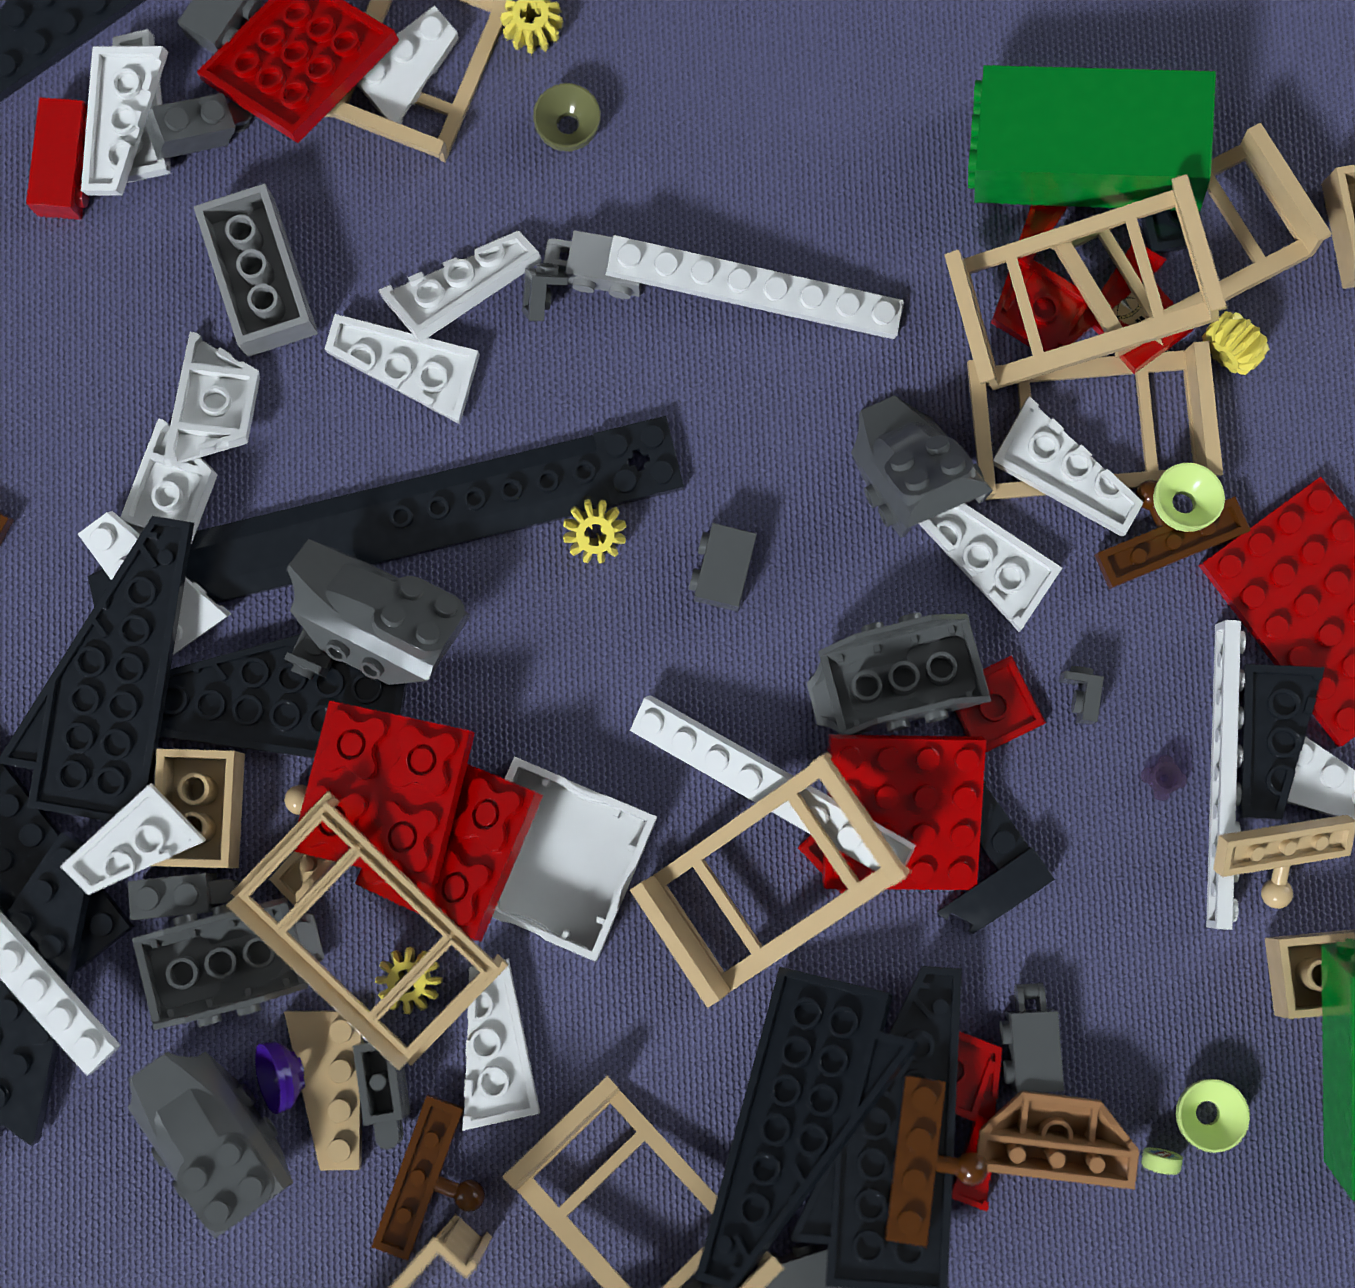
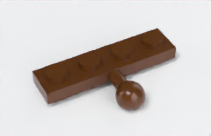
(1166, 544)
(918, 1160)
(421, 1177)

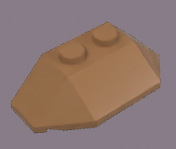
(1059, 1141)

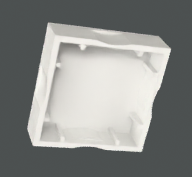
(572, 862)

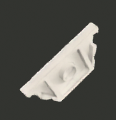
(211, 403)
(167, 491)

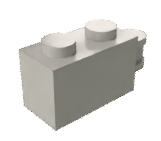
(588, 264)

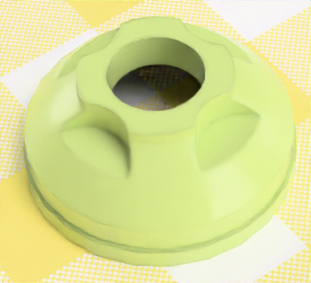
(1200, 486)
(1231, 1117)

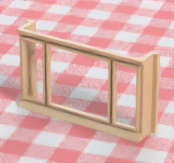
(455, 112)
(1284, 194)
(1101, 345)
(1200, 402)
(683, 938)
(319, 978)
(522, 1179)
(456, 1244)

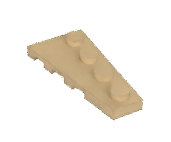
(331, 1085)

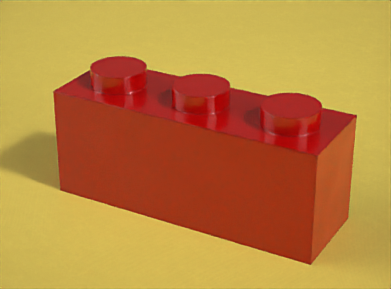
(58, 159)

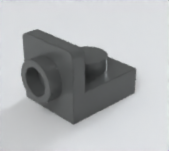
(536, 293)
(308, 658)
(1087, 700)

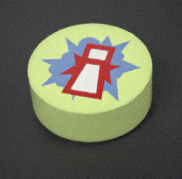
(1162, 1161)

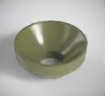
(564, 101)

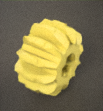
(534, 34)
(1236, 343)
(608, 526)
(421, 986)

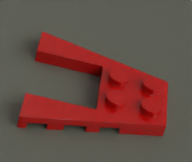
(1055, 302)
(976, 1100)

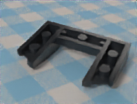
(1016, 876)

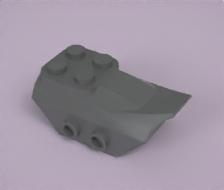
(912, 466)
(372, 618)
(898, 675)
(217, 966)
(209, 1137)

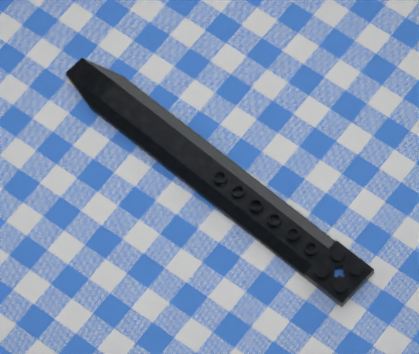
(435, 509)

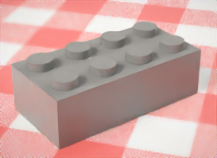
(255, 270)

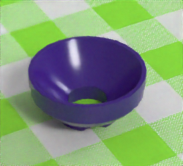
(278, 1076)

